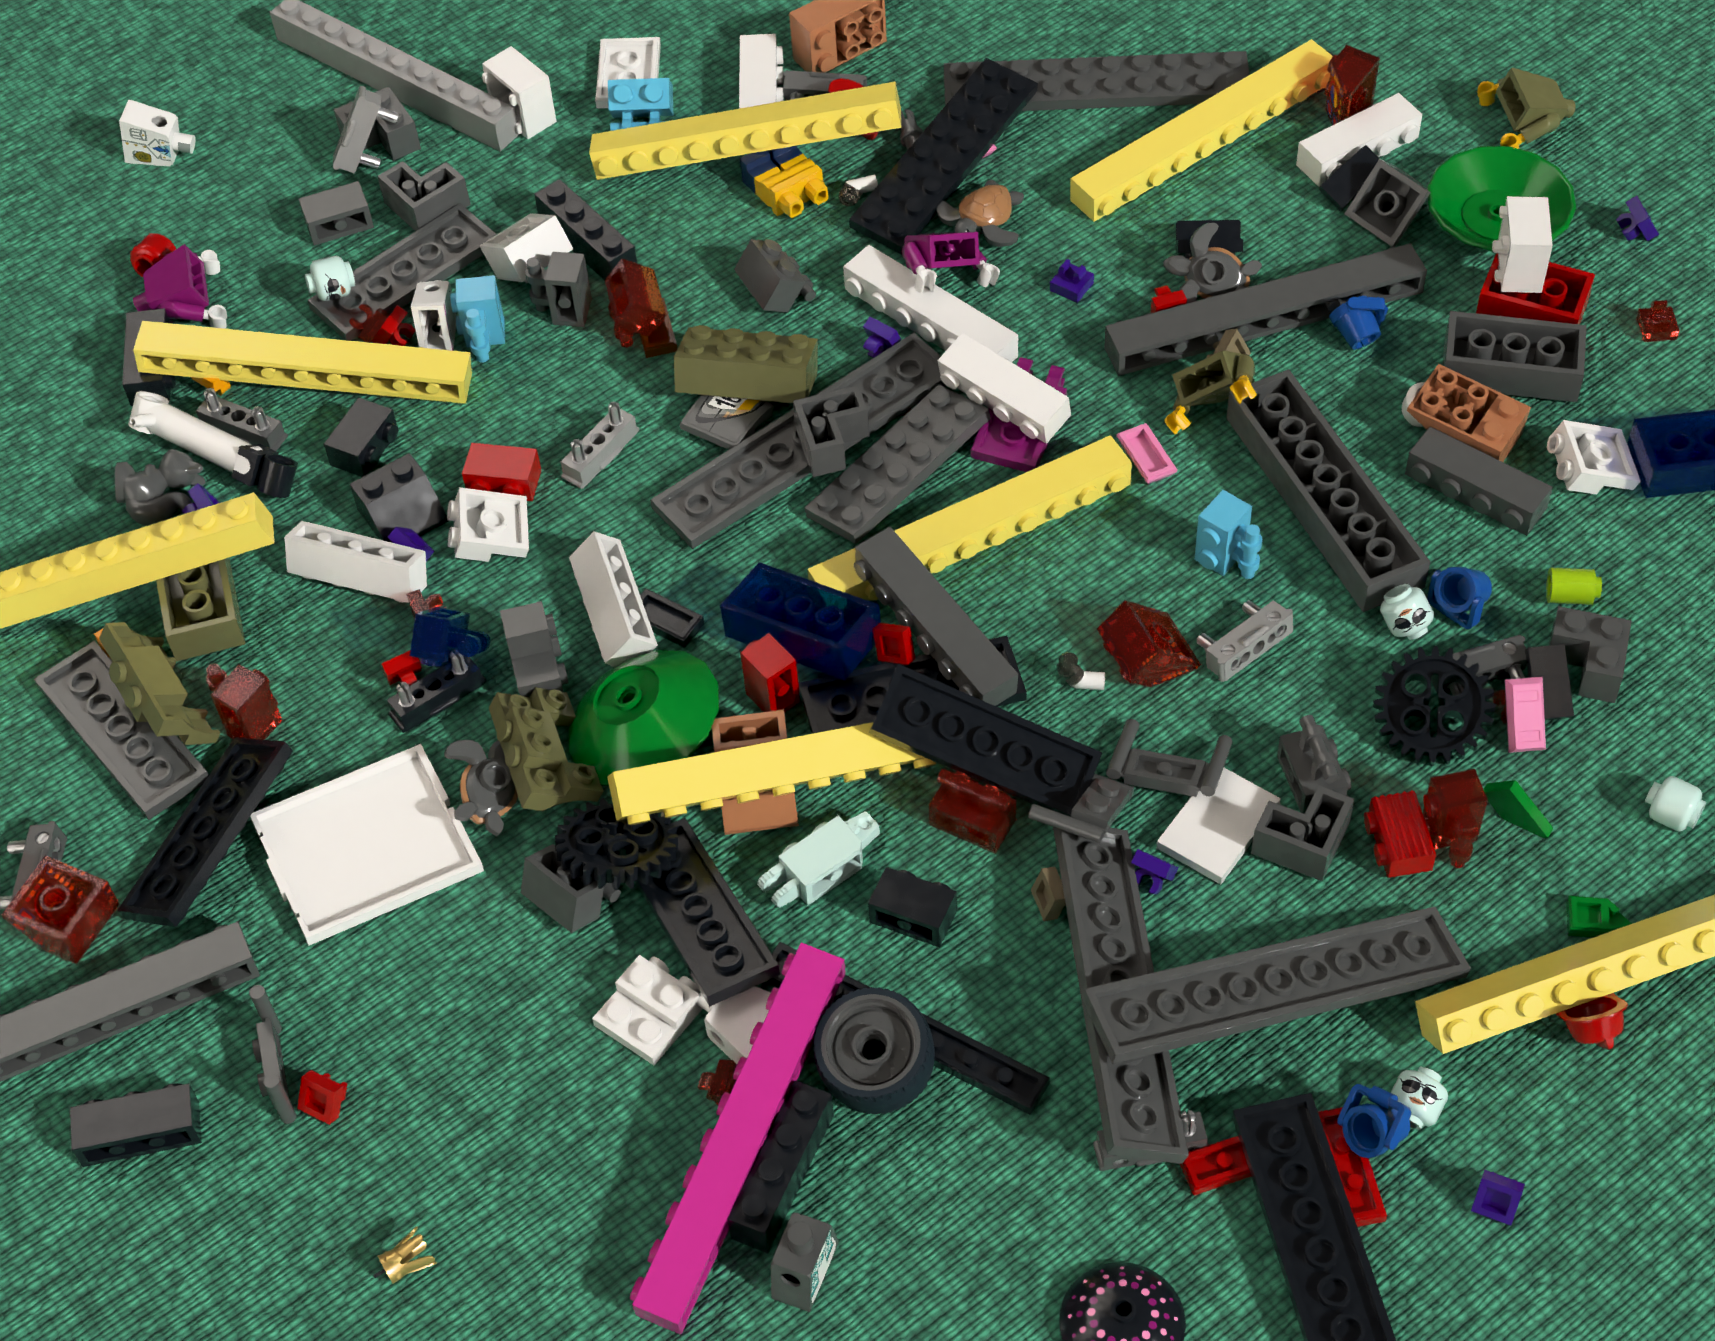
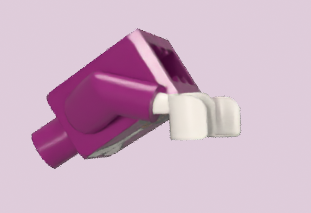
(946, 250)
(181, 287)

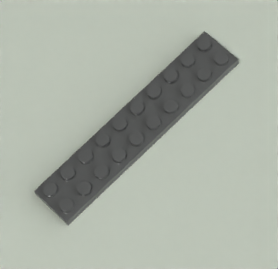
(1117, 79)
(774, 455)
(1111, 945)
(1273, 984)

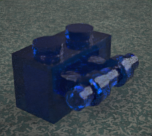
(441, 632)

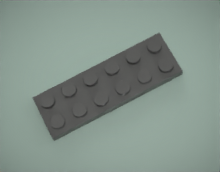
(392, 276)
(897, 464)
(147, 767)

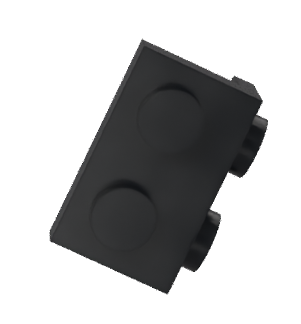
(1226, 237)

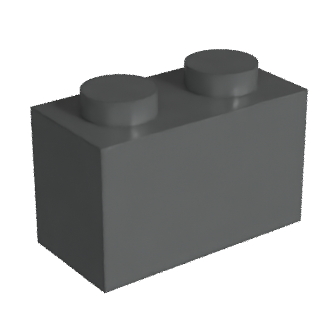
(336, 213)

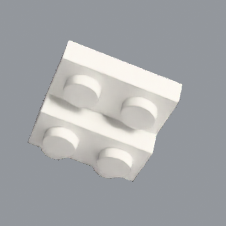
(1592, 457)
(488, 524)
(649, 1008)

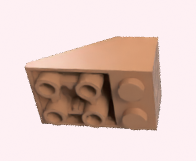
(835, 32)
(1470, 412)
(768, 811)

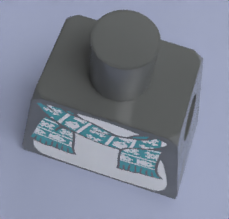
(802, 1253)

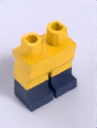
(784, 179)

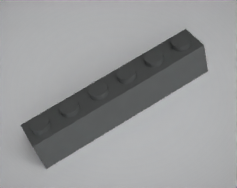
(934, 618)

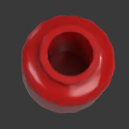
(150, 251)

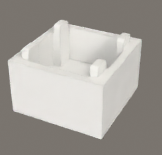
(522, 85)
(530, 237)
(1523, 244)

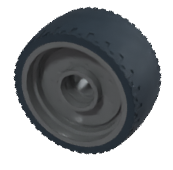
(867, 1022)

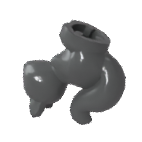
(144, 489)

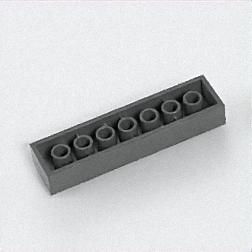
(1327, 490)

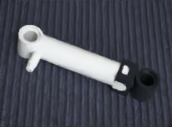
(247, 462)

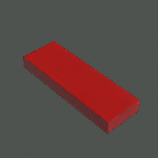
(1215, 1165)
(1354, 1173)

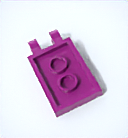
(1004, 442)

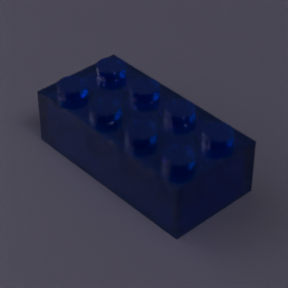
(1674, 453)
(810, 620)

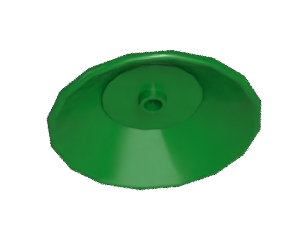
(1477, 182)
(645, 713)

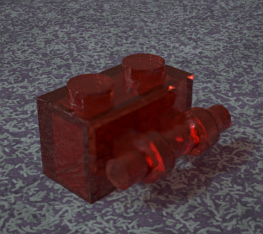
(634, 301)
(243, 702)
(972, 810)
(1455, 813)

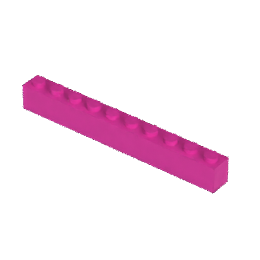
(730, 1150)

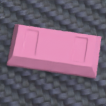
(1146, 453)
(1525, 714)

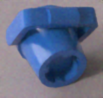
(1357, 320)
(1457, 591)
(1373, 1127)

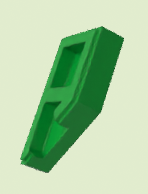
(1516, 807)
(1592, 916)

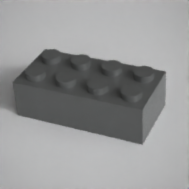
(1517, 354)

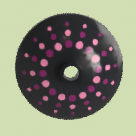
(1092, 1302)

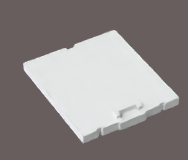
(365, 844)

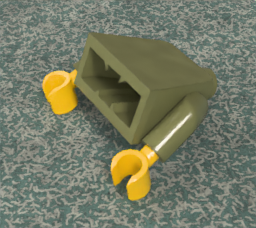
(1530, 103)
(1210, 384)

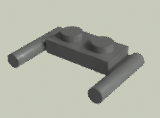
(1166, 771)
(1093, 811)
(269, 1052)

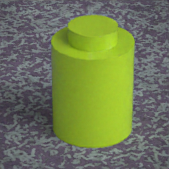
(1573, 586)

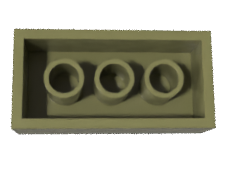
(745, 364)
(201, 610)

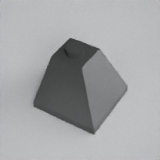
(1387, 202)

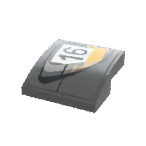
(725, 419)

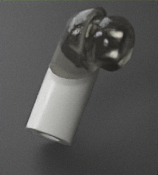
(855, 188)
(1076, 676)

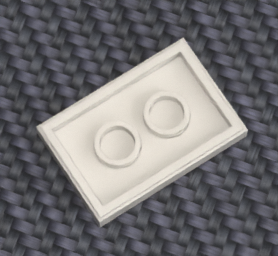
(626, 60)
(1216, 829)

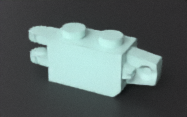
(820, 859)

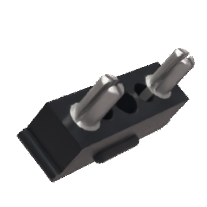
(434, 692)

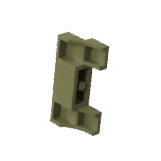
(152, 687)
(535, 750)

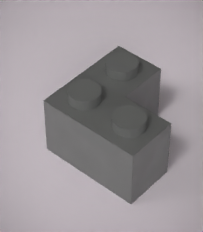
(398, 137)
(422, 198)
(828, 422)
(1595, 644)
(533, 648)
(1304, 840)

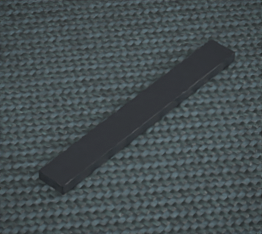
(962, 1055)

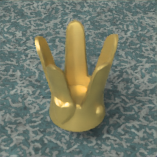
(397, 1260)

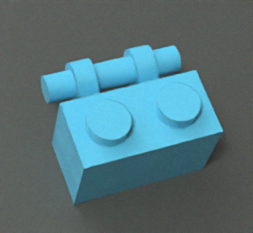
(639, 99)
(479, 314)
(1227, 536)

